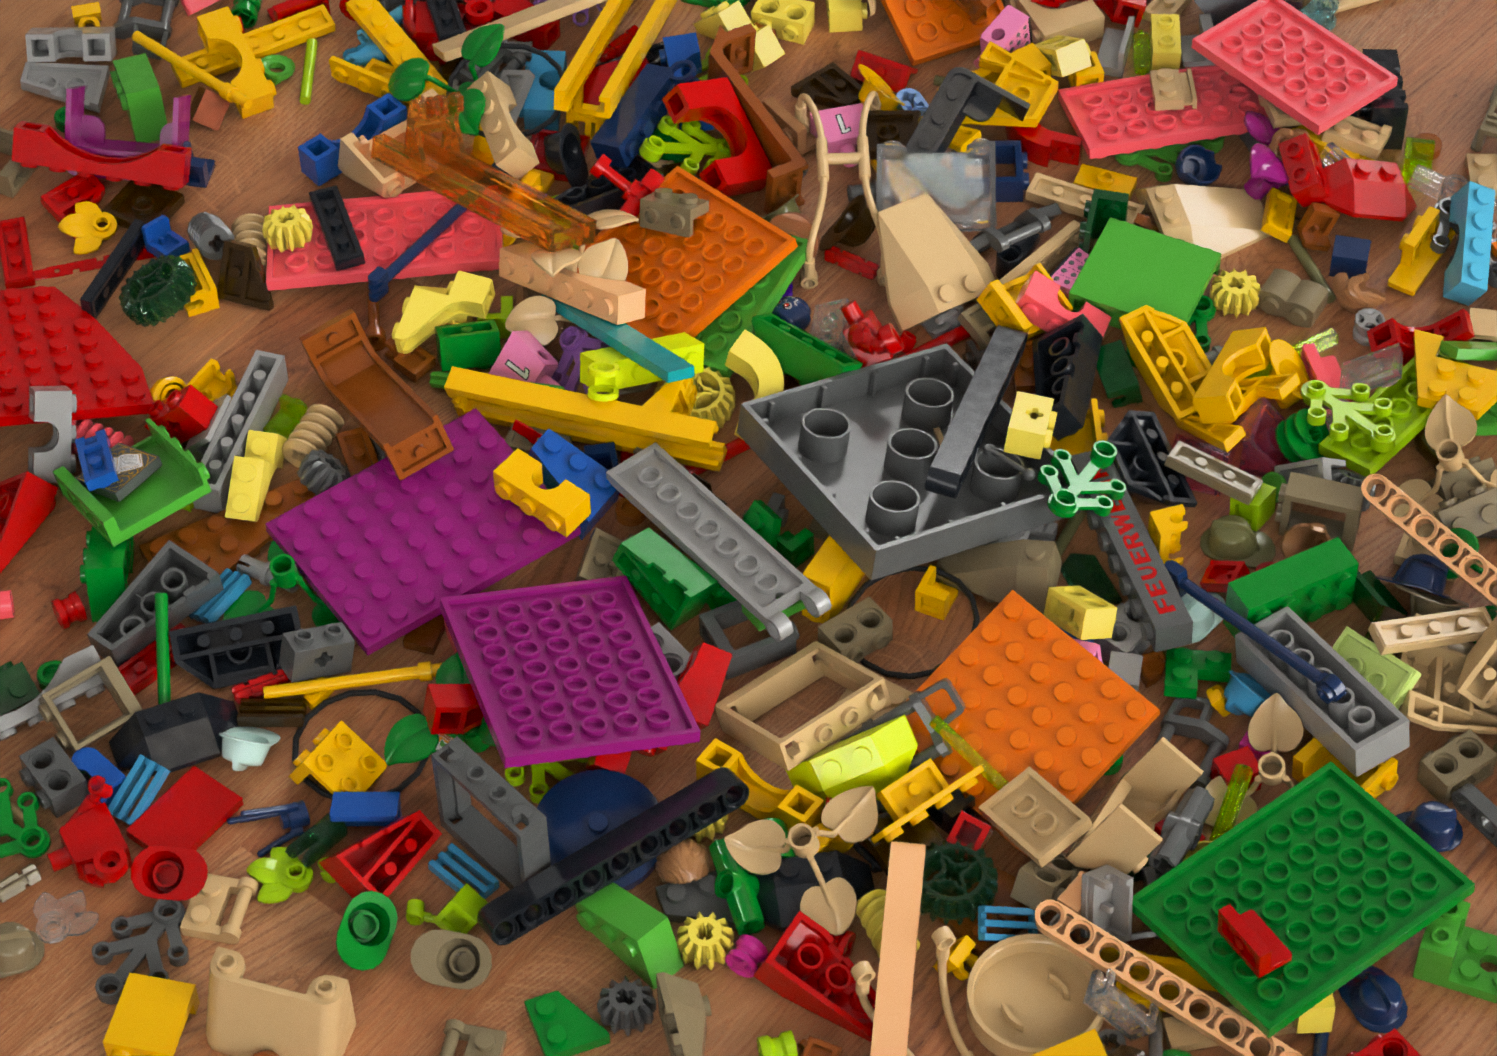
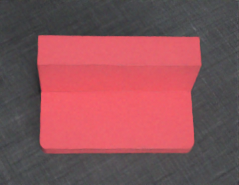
(1321, 368)

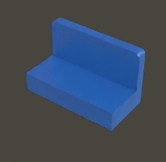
(365, 808)

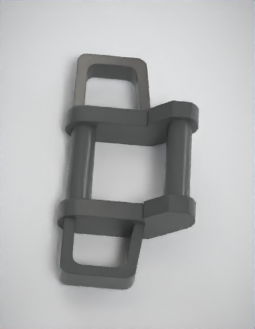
(153, 29)
(1001, 239)
(919, 704)
(1195, 728)

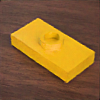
(1102, 179)
(1279, 215)

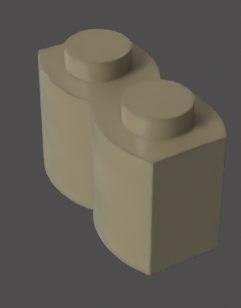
(1293, 298)

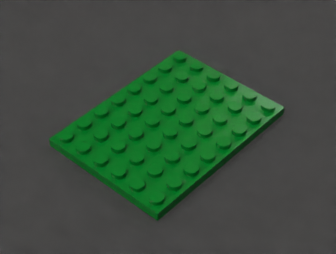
(1327, 878)

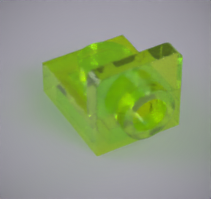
(287, 417)

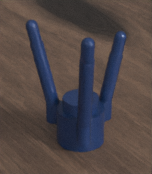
(290, 816)

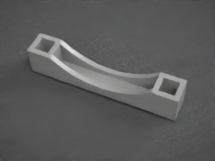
(67, 669)

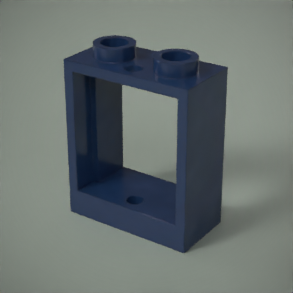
(1011, 187)

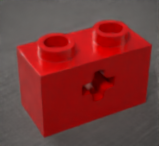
(183, 413)

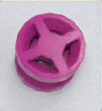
(746, 956)

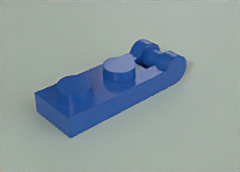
(96, 460)

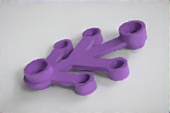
(573, 342)

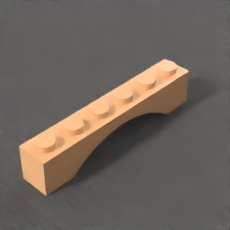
(604, 298)

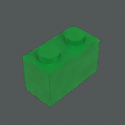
(468, 345)

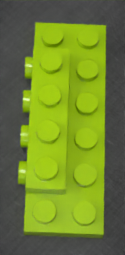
(1405, 419)

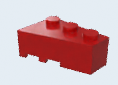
(382, 857)

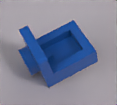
(161, 240)

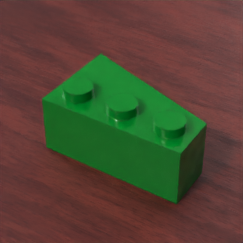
(105, 571)
(664, 577)

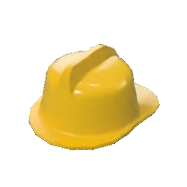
(874, 82)
(1285, 361)

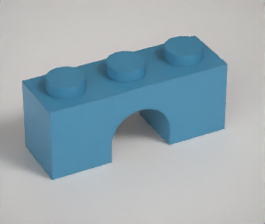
(540, 99)

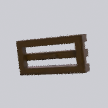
(272, 712)

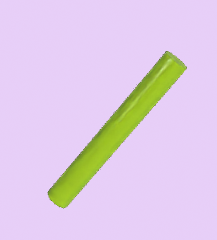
(308, 71)

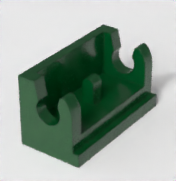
(1118, 375)

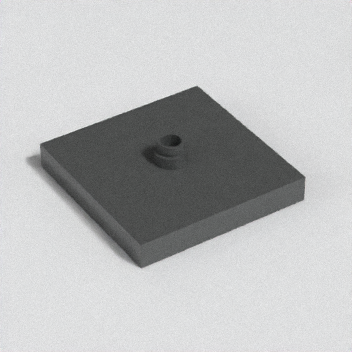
(861, 457)

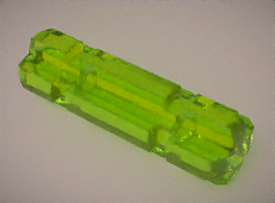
(1141, 52)

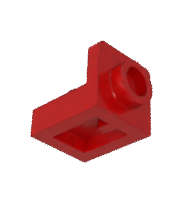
(1221, 573)

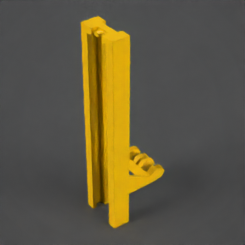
(569, 90)
(592, 421)

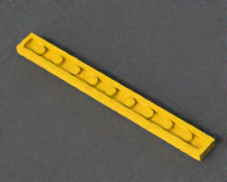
(399, 48)

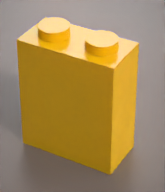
(835, 575)

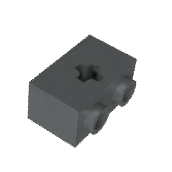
(316, 652)

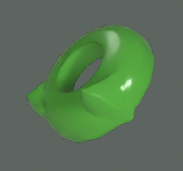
(280, 62)

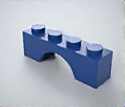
(682, 48)
(321, 156)

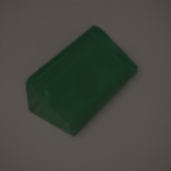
(1089, 574)

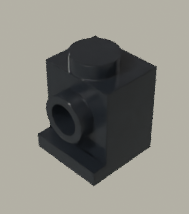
(949, 813)

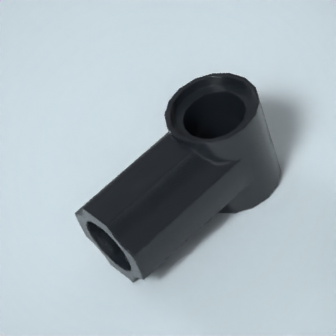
(1015, 254)

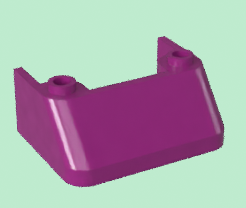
(89, 130)

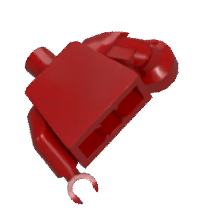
(421, 30)
(870, 339)
(93, 840)

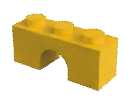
(558, 508)

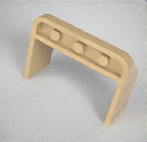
(1131, 808)

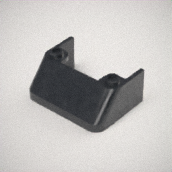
(957, 97)

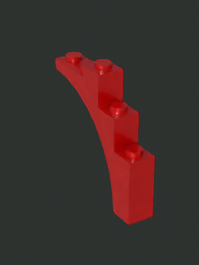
(700, 686)

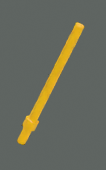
(226, 90)
(424, 671)

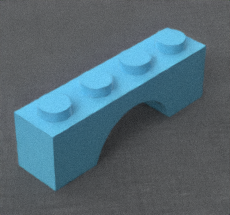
(1469, 270)

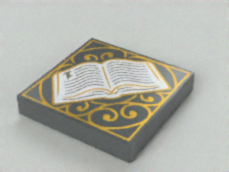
(132, 468)

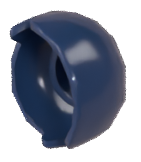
(1197, 166)

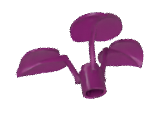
(1265, 167)

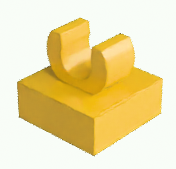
(87, 14)
(958, 955)

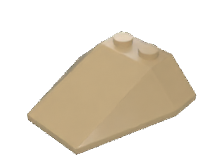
(1205, 215)
(927, 262)
(1434, 697)

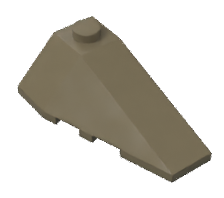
(682, 1014)

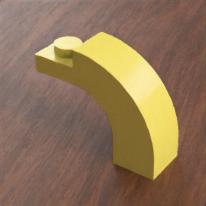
(757, 365)

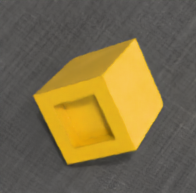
(1089, 75)
(934, 597)

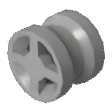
(1364, 321)

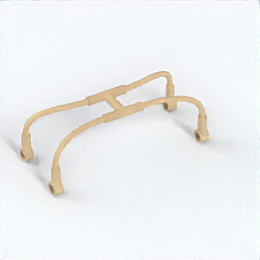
(809, 276)
(943, 939)

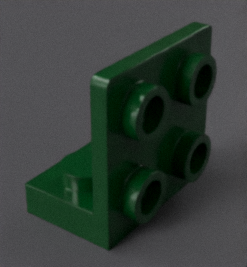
(1098, 211)

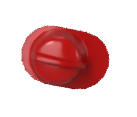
(169, 872)

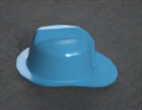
(1244, 694)

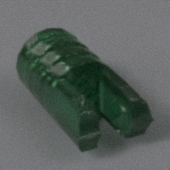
(318, 840)

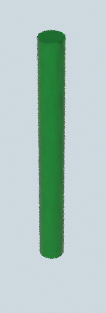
(162, 648)

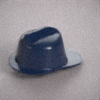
(1421, 572)
(1435, 825)
(1375, 1000)

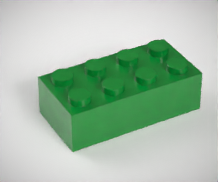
(1306, 583)

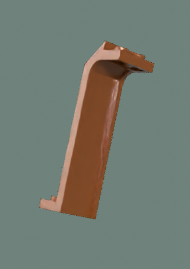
(731, 57)
(375, 395)

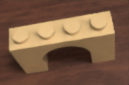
(1078, 21)

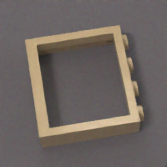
(789, 678)

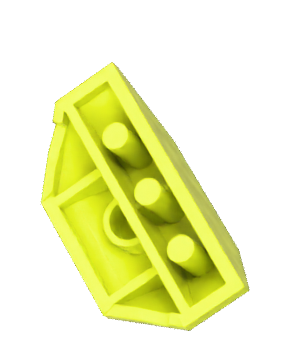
(865, 759)

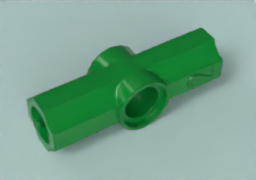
(738, 889)

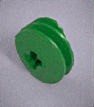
(1298, 438)

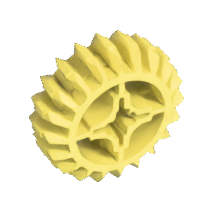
(714, 397)

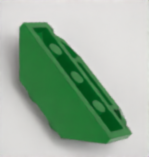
(801, 352)

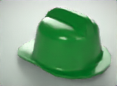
(366, 930)

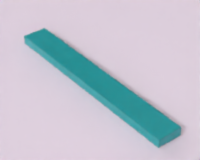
(630, 343)

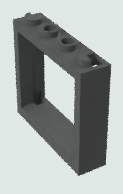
(464, 773)

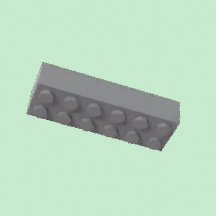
(1356, 729)

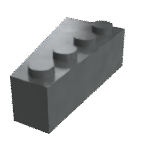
(131, 619)

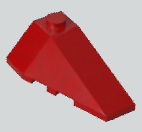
(816, 976)

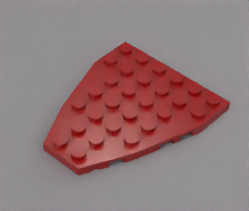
(57, 343)

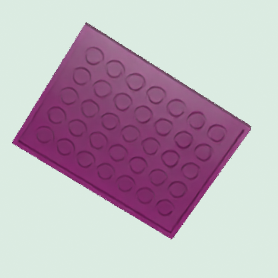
(395, 547)
(567, 671)

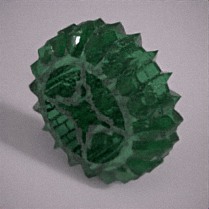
(158, 290)
(957, 870)

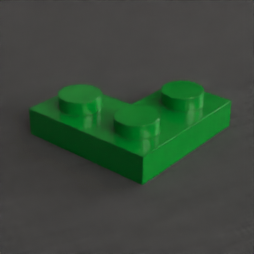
(1188, 666)

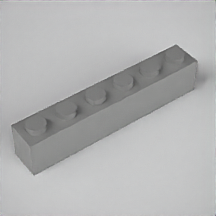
(247, 411)

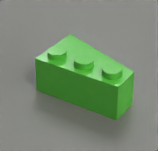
(139, 96)
(631, 931)

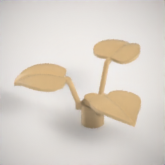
(569, 258)
(538, 313)
(1446, 432)
(1271, 728)
(762, 842)

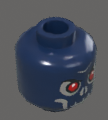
(794, 311)

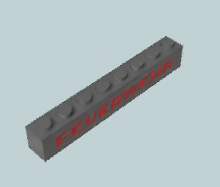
(1138, 567)

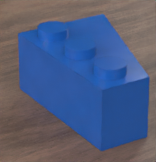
(565, 461)

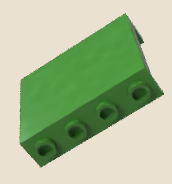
(1143, 268)
(160, 495)

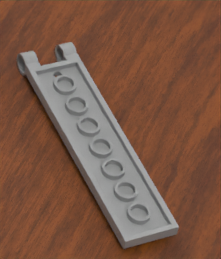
(716, 539)

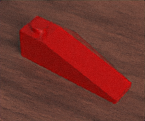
(23, 507)

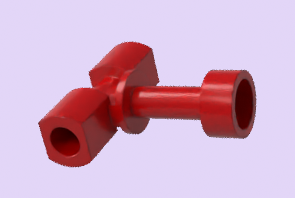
(632, 191)

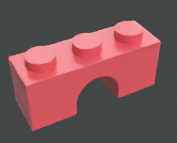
(1042, 308)

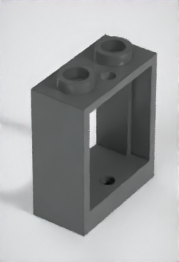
(748, 657)

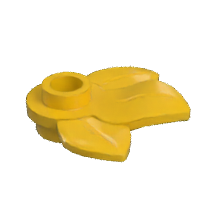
(85, 229)

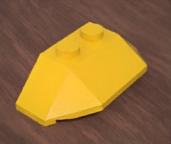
(1166, 358)

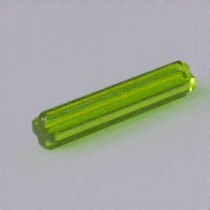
(1232, 800)

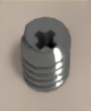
(209, 234)

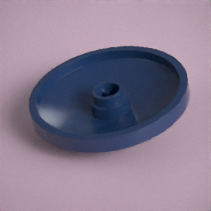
(590, 807)

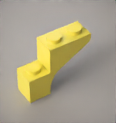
(733, 16)
(426, 309)
(253, 475)

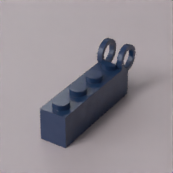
(638, 112)

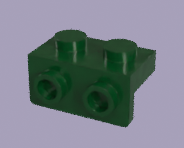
(15, 687)

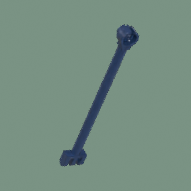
(380, 277)
(1328, 686)

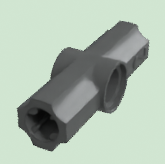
(1182, 830)

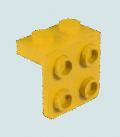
(339, 761)

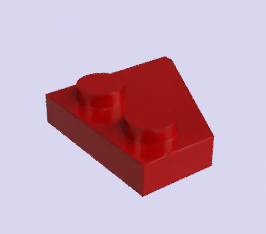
(62, 199)

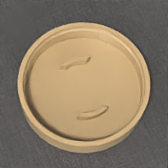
(1028, 996)

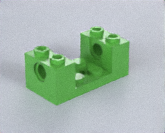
(1454, 954)

